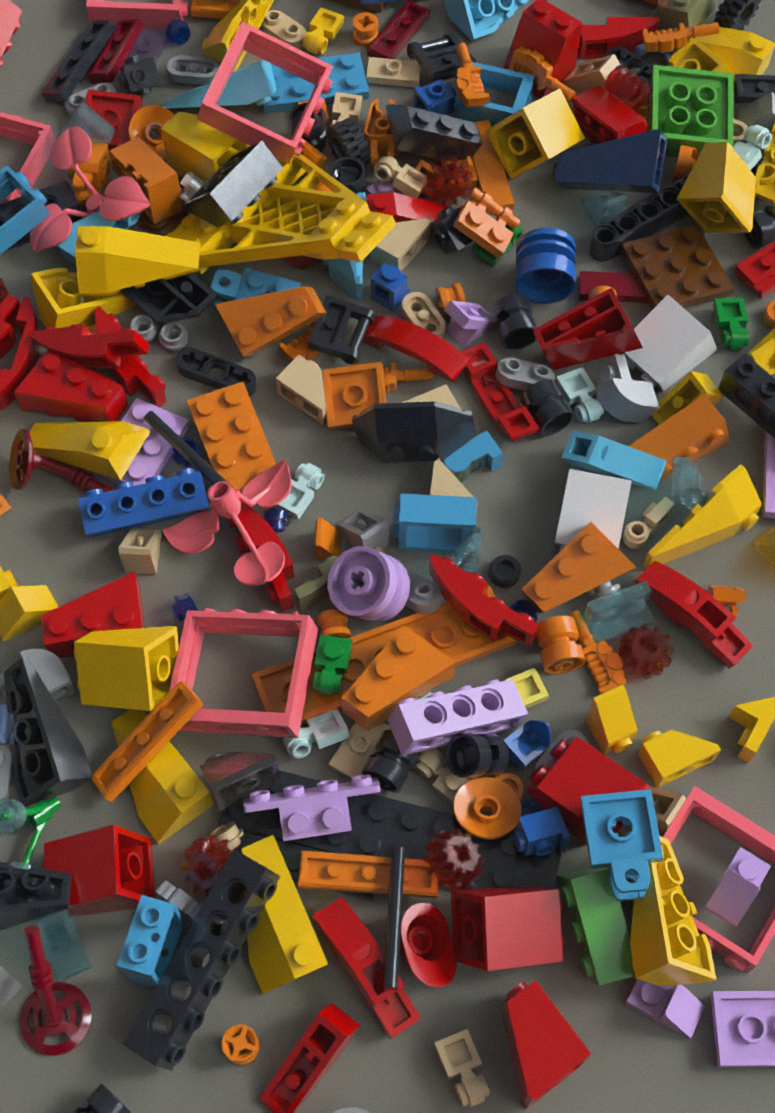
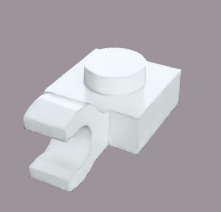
(191, 185)

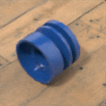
(545, 265)

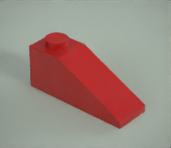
(403, 207)
(309, 1060)

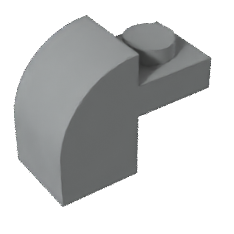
(624, 397)
(50, 671)

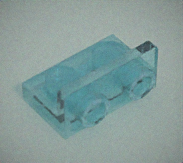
(687, 483)
(617, 612)

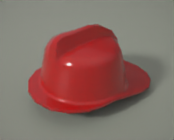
(427, 945)

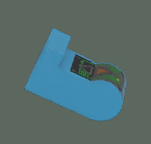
(474, 455)

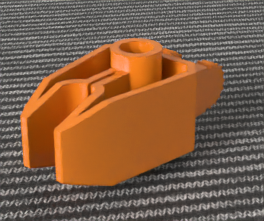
(379, 133)
(95, 170)

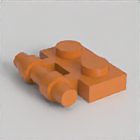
(484, 229)

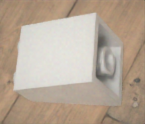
(670, 343)
(595, 500)

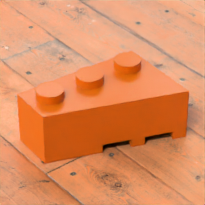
(152, 174)
(269, 317)
(688, 434)
(577, 568)
(400, 671)

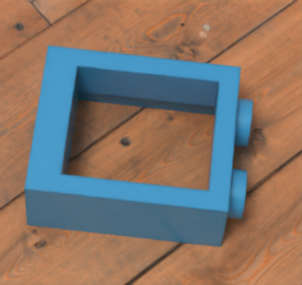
(502, 80)
(29, 216)
(433, 522)
(153, 929)

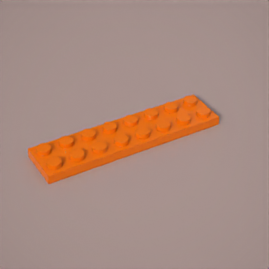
(440, 628)

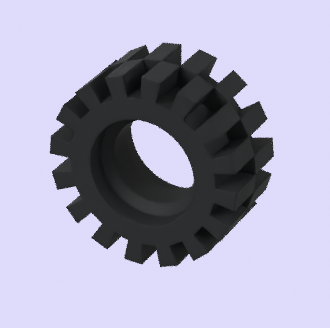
(736, 13)
(348, 141)

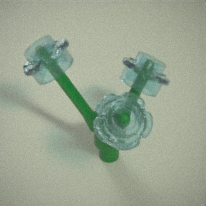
(14, 815)

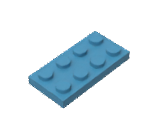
(347, 78)

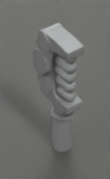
(181, 899)

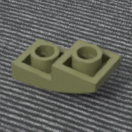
(314, 590)

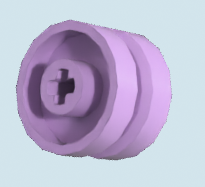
(368, 584)

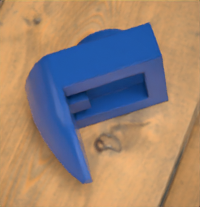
(528, 742)

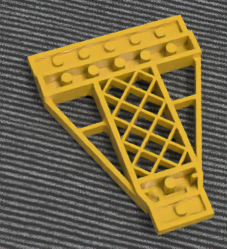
(292, 223)

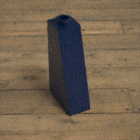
(615, 165)

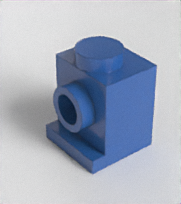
(435, 97)
(393, 281)
(541, 833)

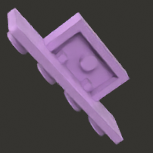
(315, 809)

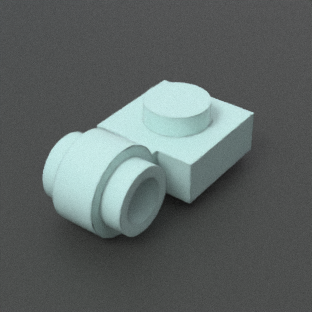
(756, 138)
(578, 387)
(301, 492)
(322, 729)

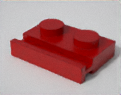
(759, 271)

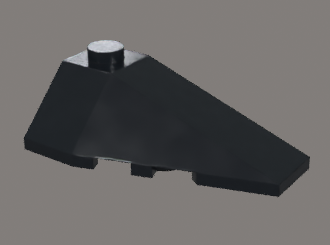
(47, 748)
(31, 894)

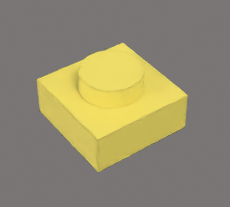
(530, 687)

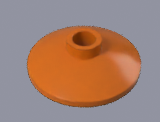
(150, 119)
(490, 796)

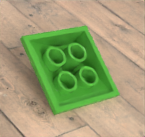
(690, 107)

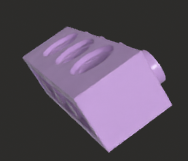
(481, 710)

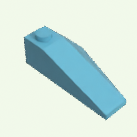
(480, 17)
(245, 86)

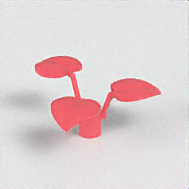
(121, 198)
(196, 531)

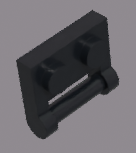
(437, 56)
(330, 329)

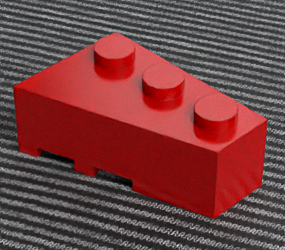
(605, 117)
(587, 332)
(70, 390)
(104, 609)

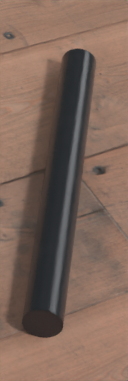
(183, 448)
(394, 918)

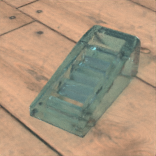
(468, 552)

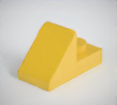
(757, 719)

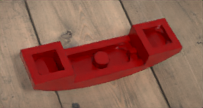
(417, 343)
(25, 357)
(496, 398)

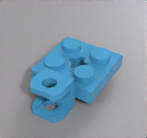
(251, 284)
(627, 855)

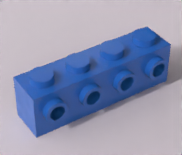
(143, 504)

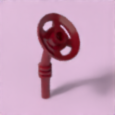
(27, 460)
(52, 1009)

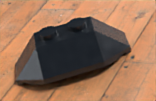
(172, 298)
(413, 430)

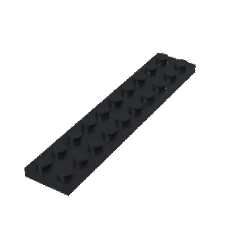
(386, 823)

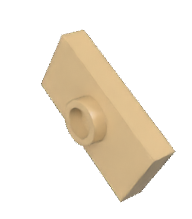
(393, 72)
(356, 750)

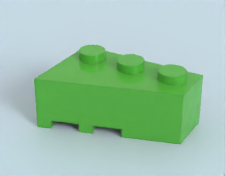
(597, 925)

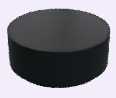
(505, 571)

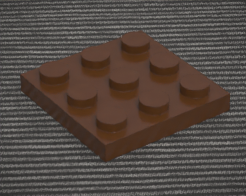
(677, 266)

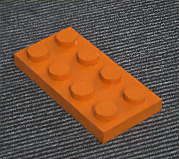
(231, 434)

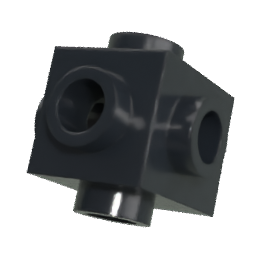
(148, 75)
(446, 234)

